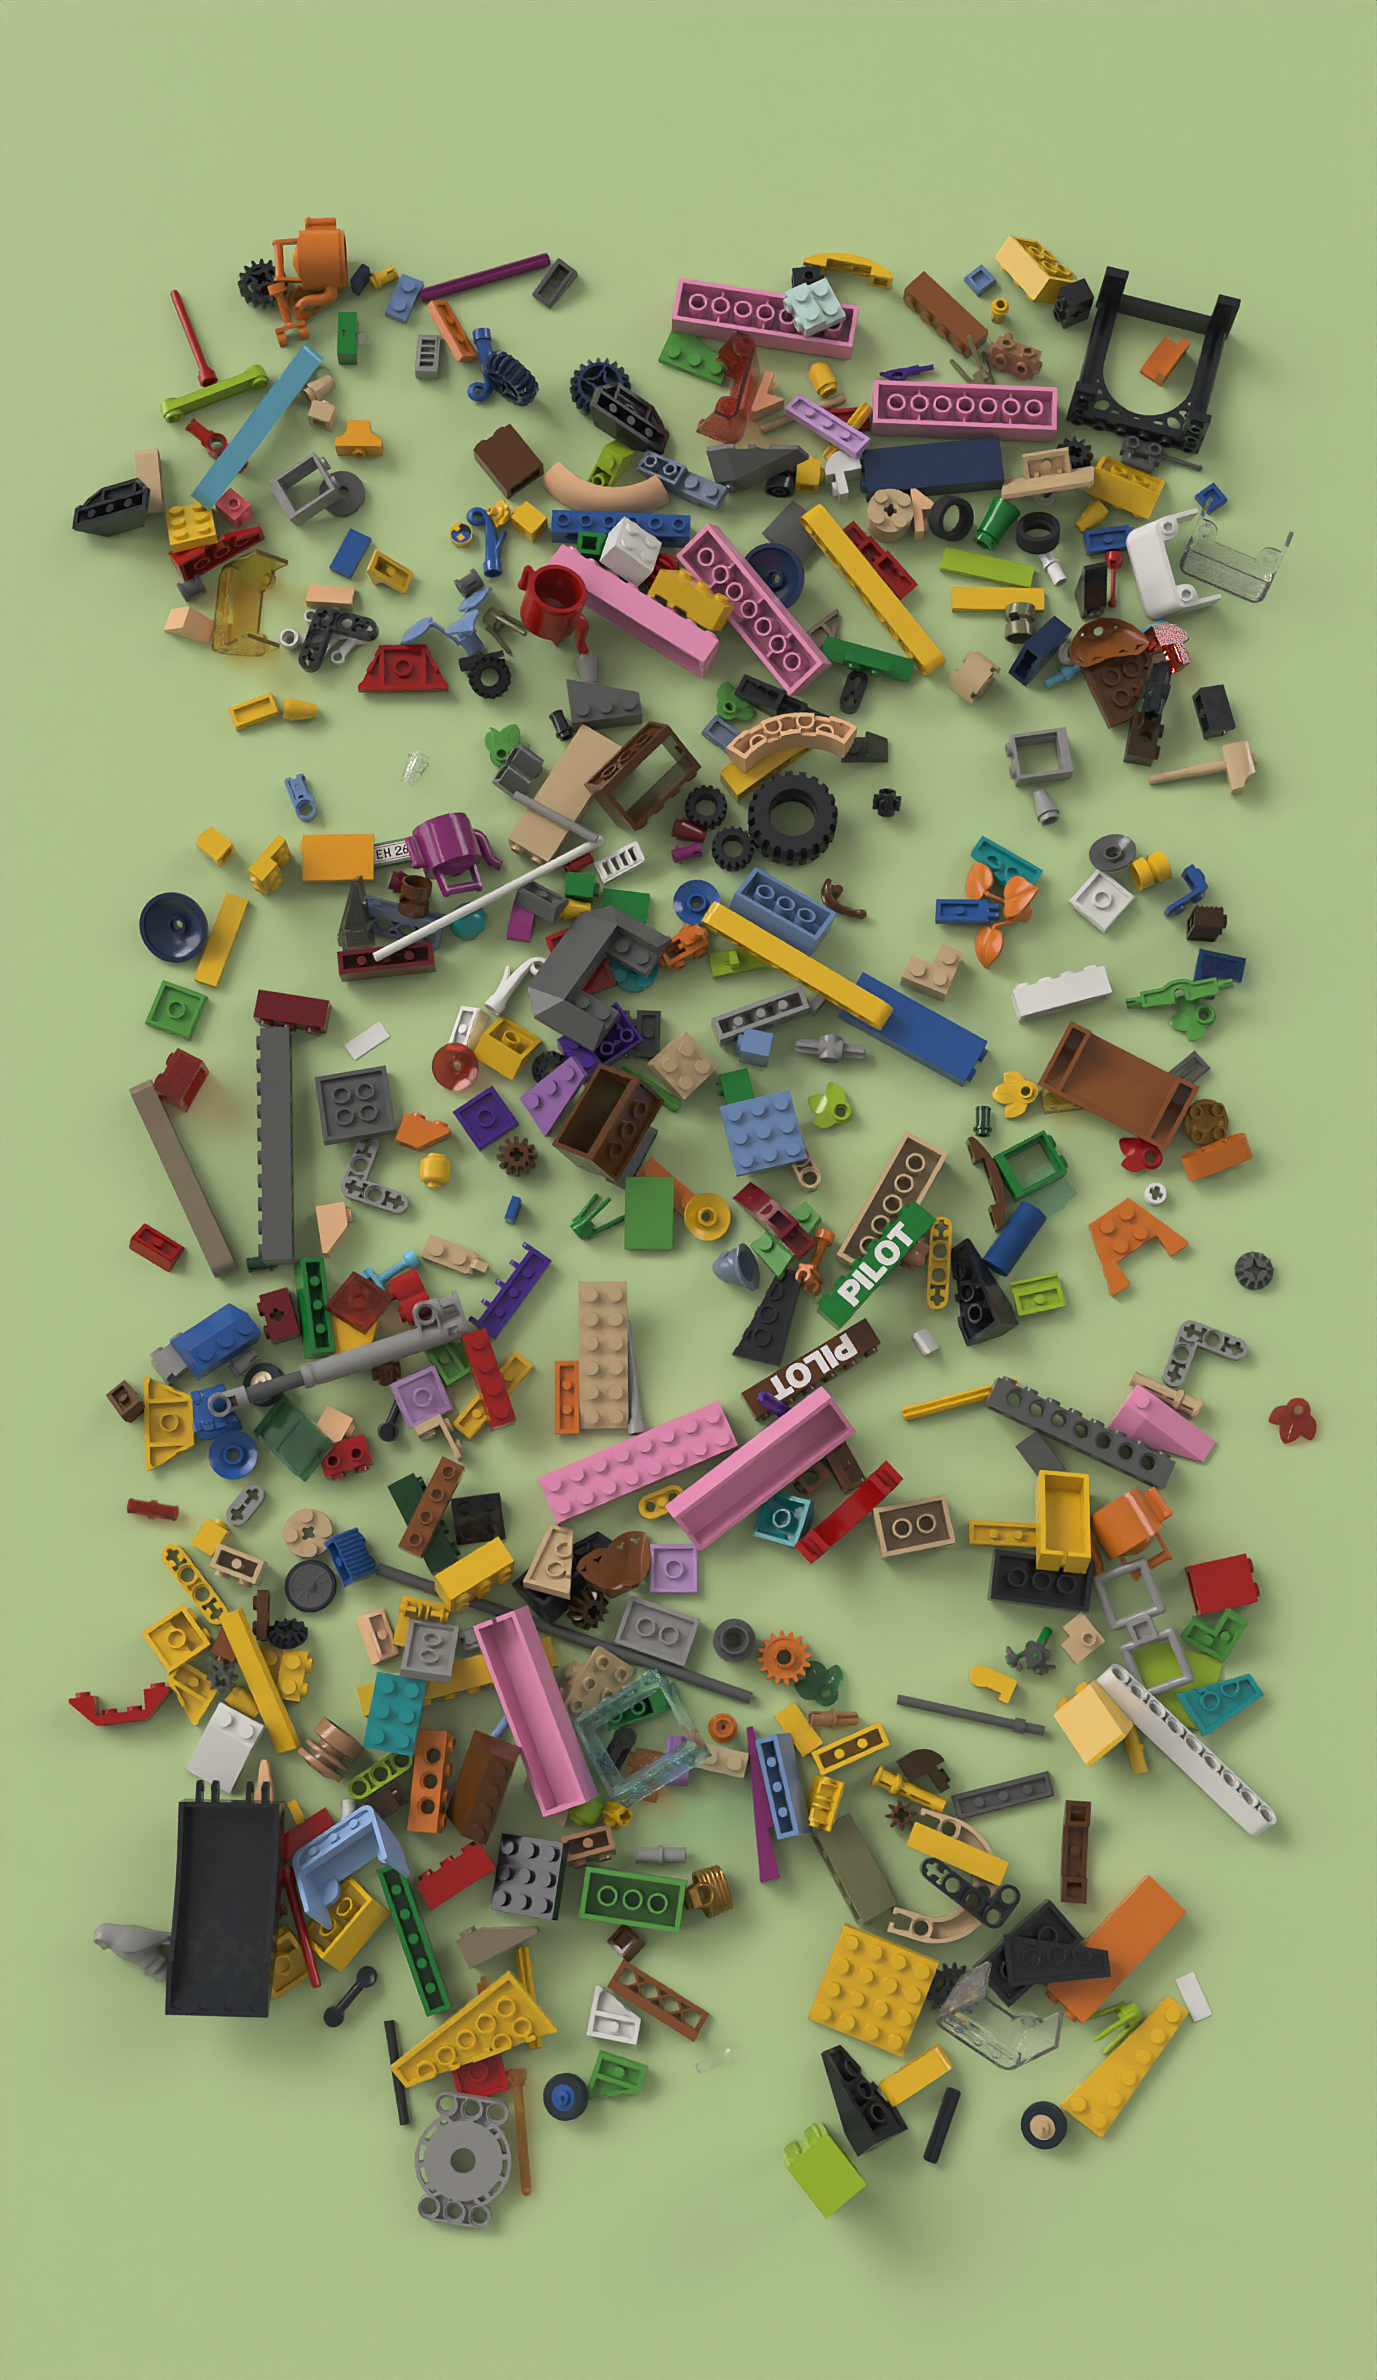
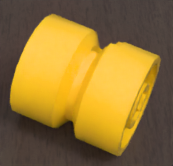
(1155, 868)

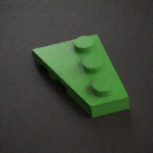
(773, 1252)

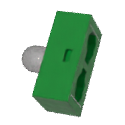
(350, 338)

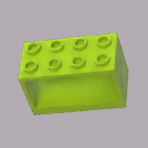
(823, 2169)

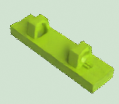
(733, 962)

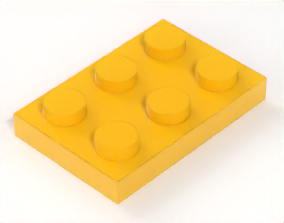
(190, 527)

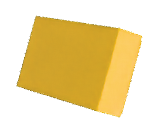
(254, 711)
(795, 1723)

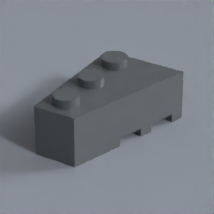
(602, 706)

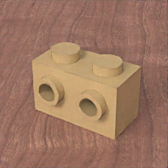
(238, 1564)

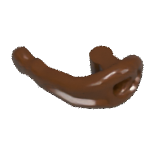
(829, 897)

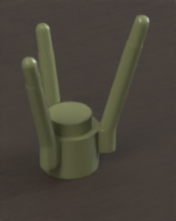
(982, 376)
(497, 620)

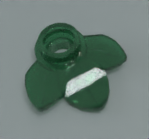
(817, 1681)

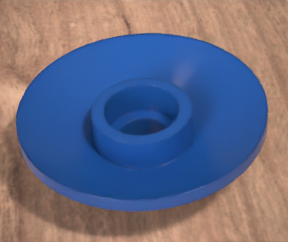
(692, 892)
(223, 1447)

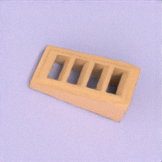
(265, 1774)

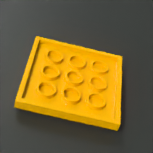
(873, 1989)

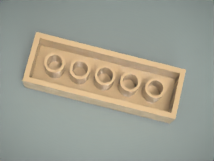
(902, 1182)

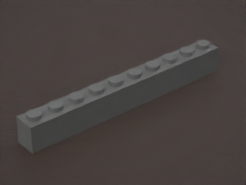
(276, 1146)

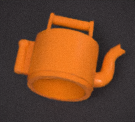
(318, 261)
(1129, 1528)

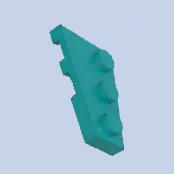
(1003, 862)
(1218, 1702)

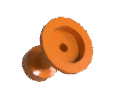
(722, 1728)

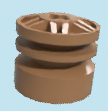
(331, 1750)

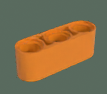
(1216, 1156)

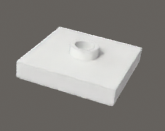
(1101, 900)

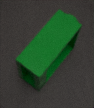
(1009, 1178)

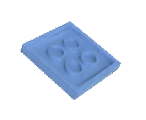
(763, 1133)

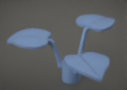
(463, 627)

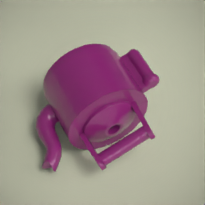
(448, 848)

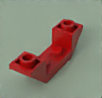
(153, 1699)

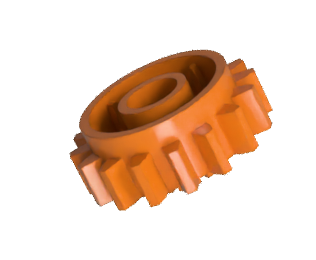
(779, 1645)

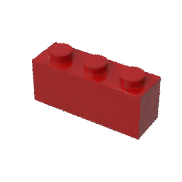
(455, 1875)

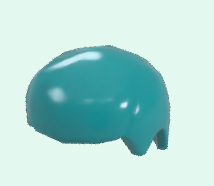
(470, 925)

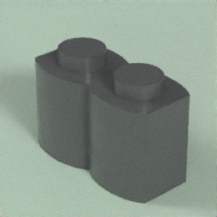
(518, 771)

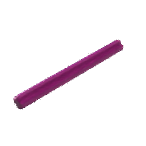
(485, 277)

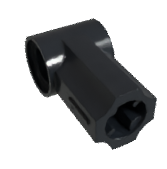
(618, 1751)

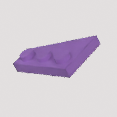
(553, 1093)

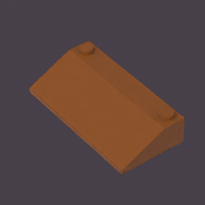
(1118, 1086)

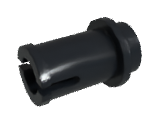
(563, 730)

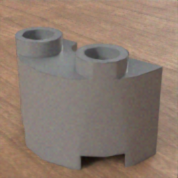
(168, 1363)

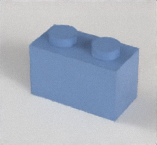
(754, 1047)

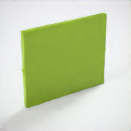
(1159, 1664)

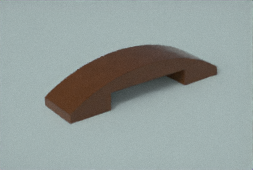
(980, 1155)
(1074, 1851)

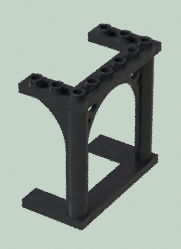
(1194, 428)

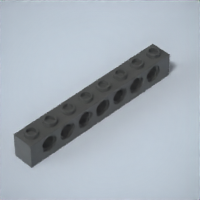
(998, 1402)

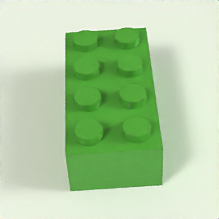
(633, 1898)

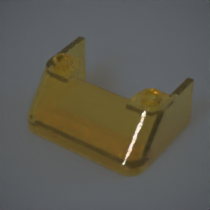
(240, 604)

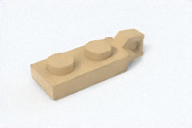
(453, 1256)

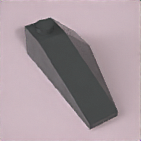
(748, 467)

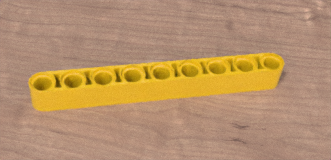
(872, 590)
(797, 965)

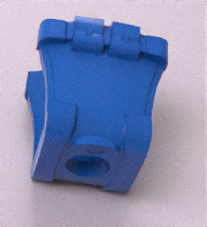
(204, 1422)

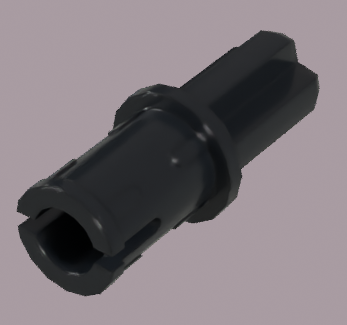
(466, 662)

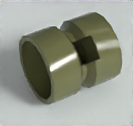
(1019, 622)

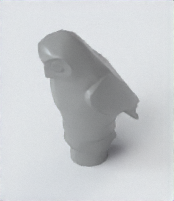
(136, 1946)

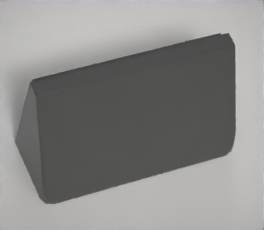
(541, 901)
(1038, 1454)

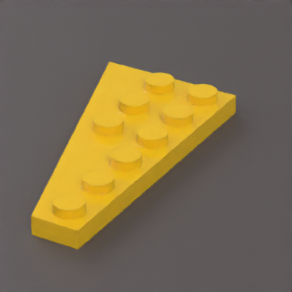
(484, 2027)

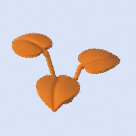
(1018, 896)

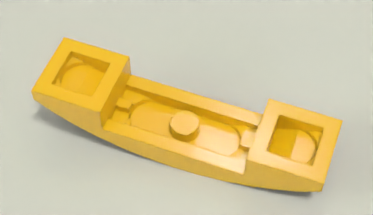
(852, 264)

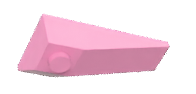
(1159, 1426)

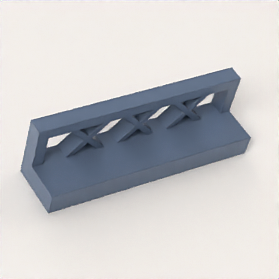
(389, 910)

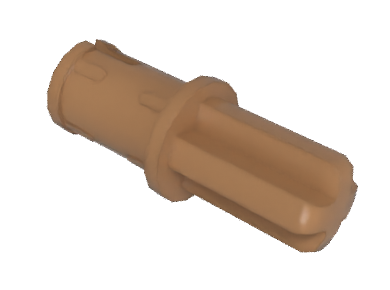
(831, 1718)

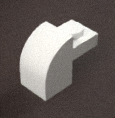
(838, 470)

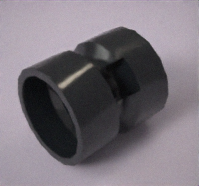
(782, 484)

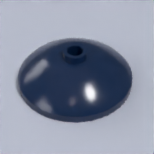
(780, 560)
(160, 927)

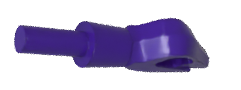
(905, 372)

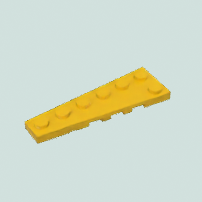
(1113, 2081)

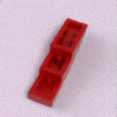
(883, 562)

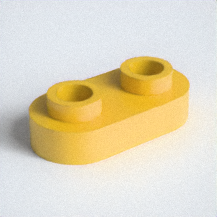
(659, 1499)

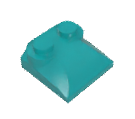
(784, 1519)

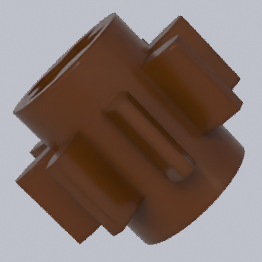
(386, 1373)
(896, 1820)

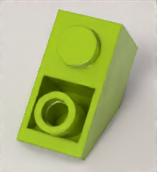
(611, 464)

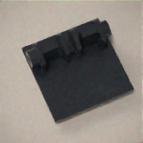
(478, 1518)

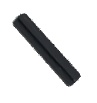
(941, 2125)

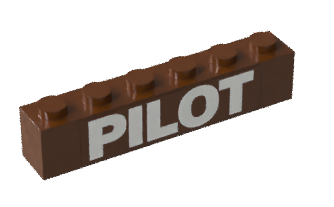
(814, 1367)

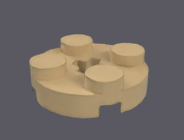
(305, 1519)

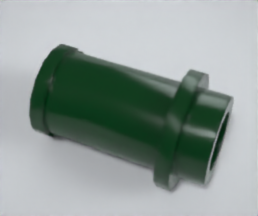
(982, 1126)
(256, 1264)

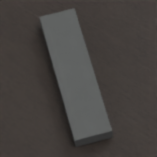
(1002, 1795)

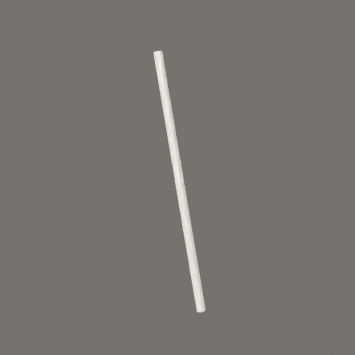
(486, 899)

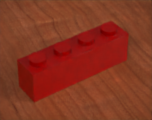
(488, 1380)

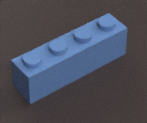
(783, 1785)

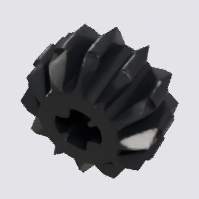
(1078, 450)

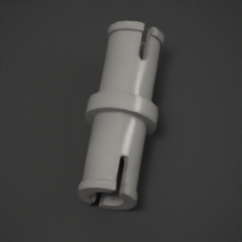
(660, 1855)

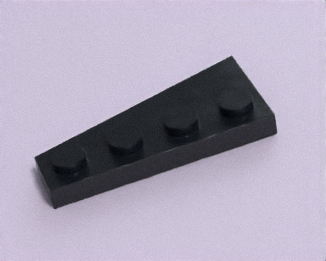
(769, 1329)
(1043, 1961)

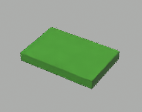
(648, 1212)

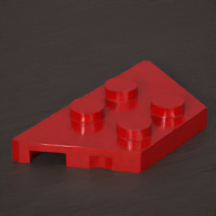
(403, 670)

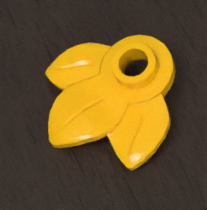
(1011, 1094)

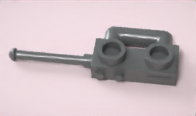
(1150, 451)

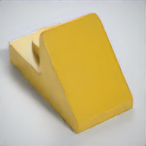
(388, 571)

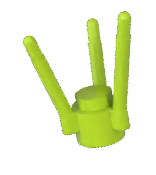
(1128, 2018)

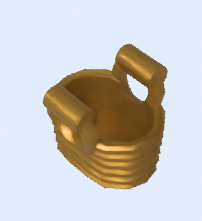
(714, 1889)

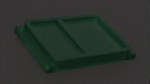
(293, 1438)

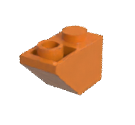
(421, 1134)

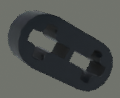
(858, 693)

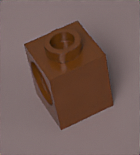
(822, 1476)

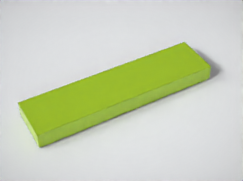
(987, 568)

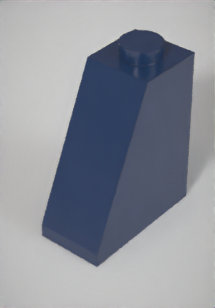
(1039, 650)

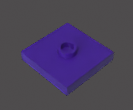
(485, 1118)

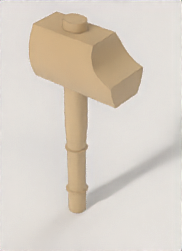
(1235, 761)

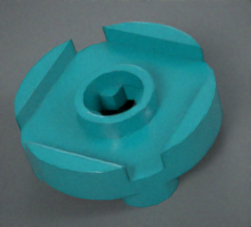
(632, 982)

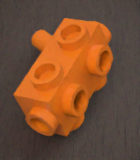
(689, 943)

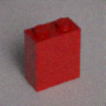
(1222, 1584)

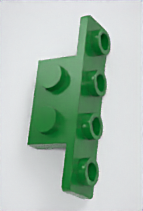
(868, 659)

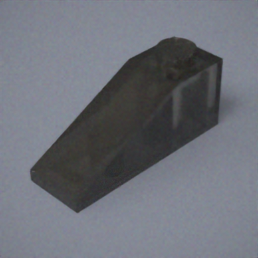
(356, 924)

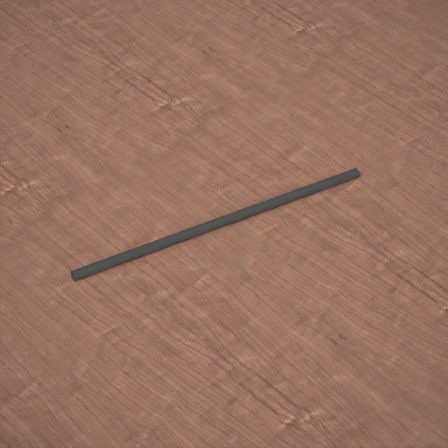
(580, 1638)

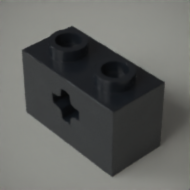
(1073, 303)

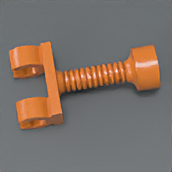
(278, 290)
(813, 1278)

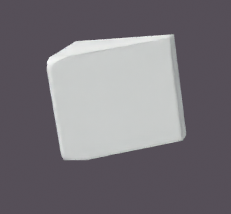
(925, 1342)

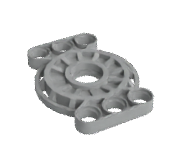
(467, 2132)

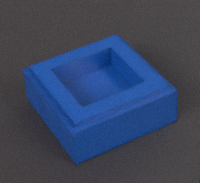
(1214, 492)
(513, 1210)

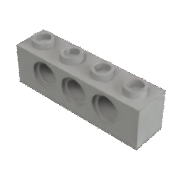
(760, 1015)

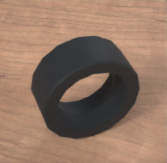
(964, 523)
(1038, 545)

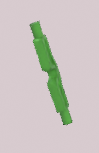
(1192, 990)

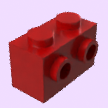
(346, 1457)

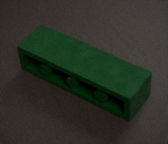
(407, 1495)

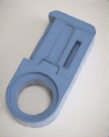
(300, 796)

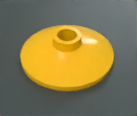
(717, 1213)

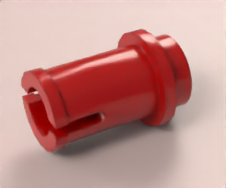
(578, 863)

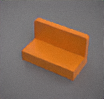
(1164, 360)

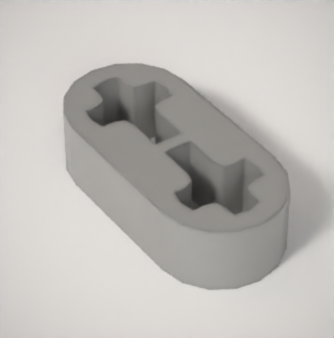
(241, 1501)

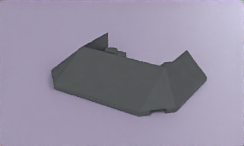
(558, 985)

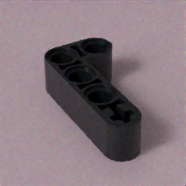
(965, 1888)

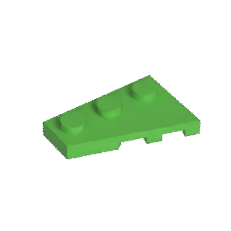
(693, 357)

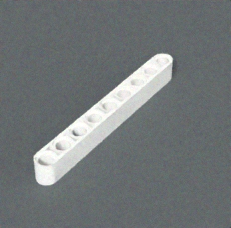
(1187, 1751)

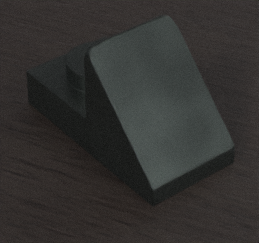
(867, 749)

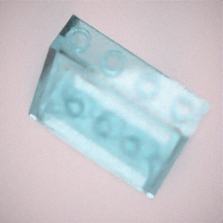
(661, 1770)

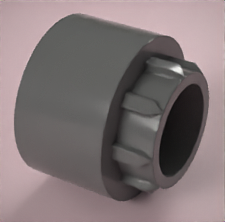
(738, 1627)

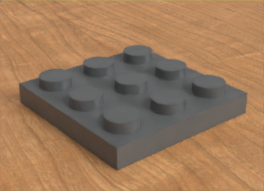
(355, 1105)

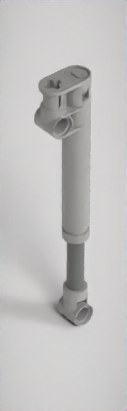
(440, 1328)

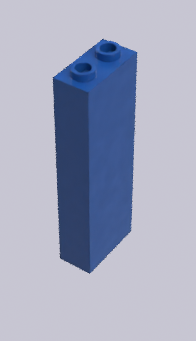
(922, 1034)

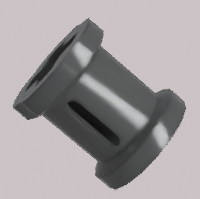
(469, 583)
(191, 587)

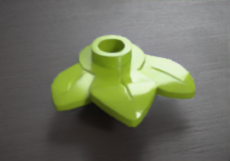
(827, 1105)

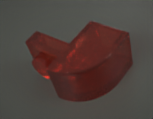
(1170, 640)

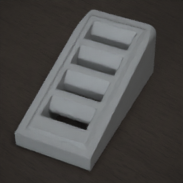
(427, 372)

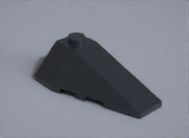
(982, 1303)
(550, 1606)

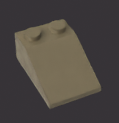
(490, 1941)

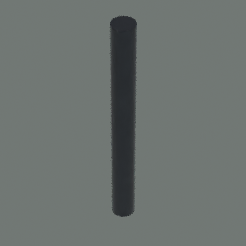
(398, 2086)

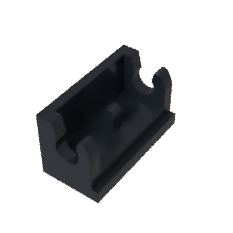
(1213, 711)

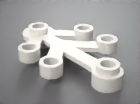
(343, 651)

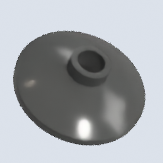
(1112, 852)

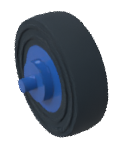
(565, 2096)

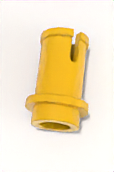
(383, 277)
(999, 309)

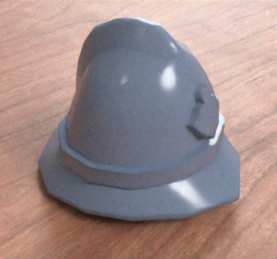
(738, 1267)

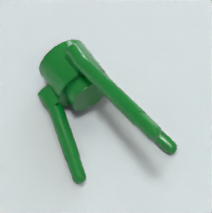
(582, 1224)

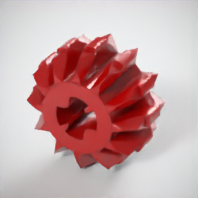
(663, 562)

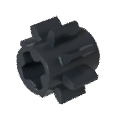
(886, 802)

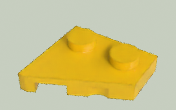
(192, 1691)

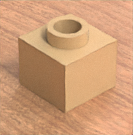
(322, 415)

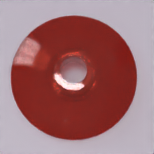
(444, 1069)

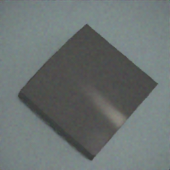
(789, 531)

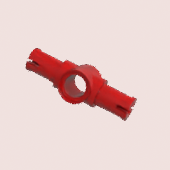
(208, 438)

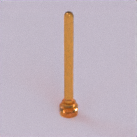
(517, 2078)

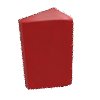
(156, 1247)

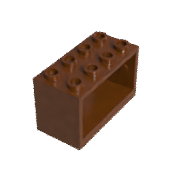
(627, 760)
(608, 1122)

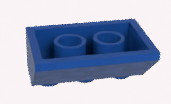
(216, 1340)

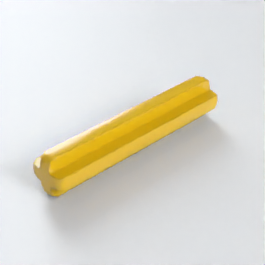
(856, 422)

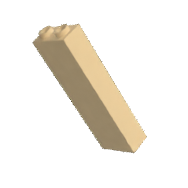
(563, 793)

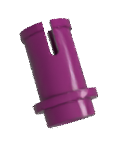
(686, 853)

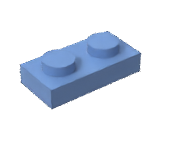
(404, 299)

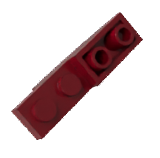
(775, 1220)

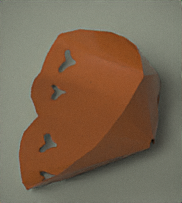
(1107, 644)
(618, 1566)

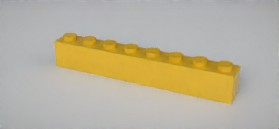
(466, 1675)

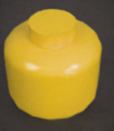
(435, 1170)

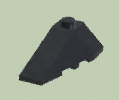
(863, 2112)

